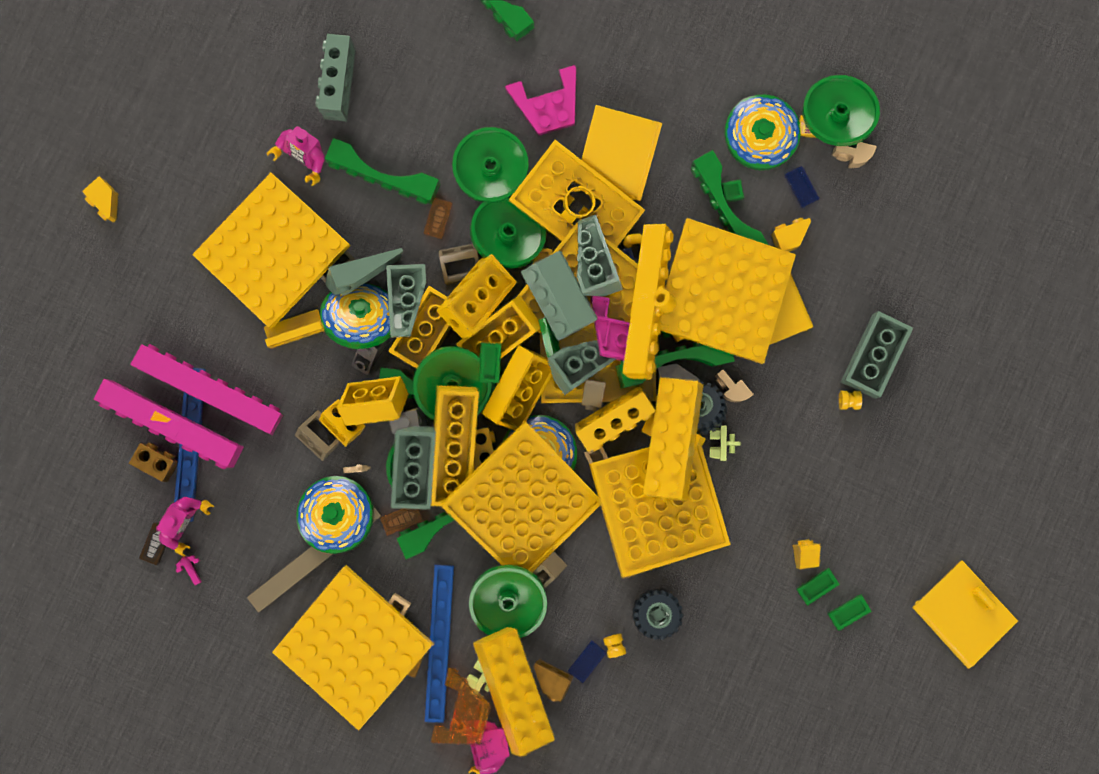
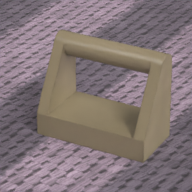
(456, 254)
(312, 441)

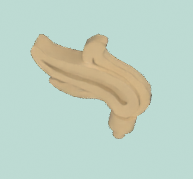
(358, 468)

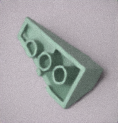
(595, 265)
(350, 275)
(405, 293)
(576, 364)

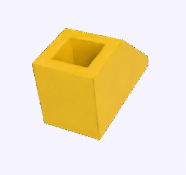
(104, 197)
(790, 237)
(806, 554)

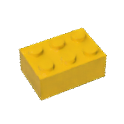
(373, 401)

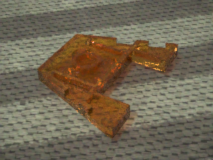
(468, 715)

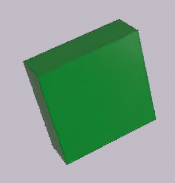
(732, 190)

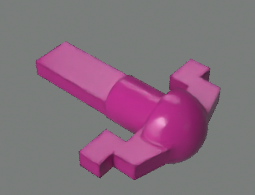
(186, 562)

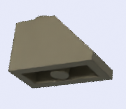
(593, 395)
(550, 569)

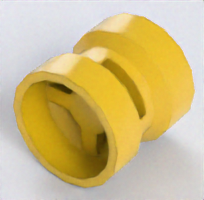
(849, 400)
(614, 645)

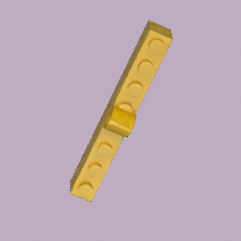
(649, 302)

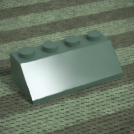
(559, 295)
(413, 467)

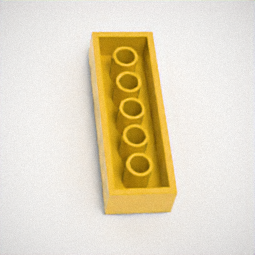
(454, 439)
(673, 439)
(514, 691)

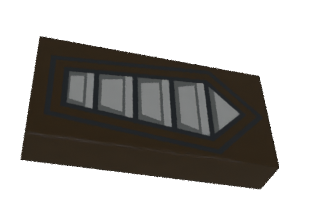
(152, 549)

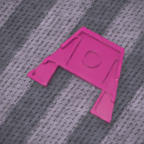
(551, 110)
(610, 333)

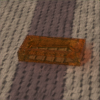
(437, 218)
(400, 520)

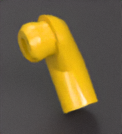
(632, 239)

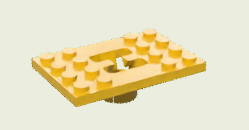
(550, 183)

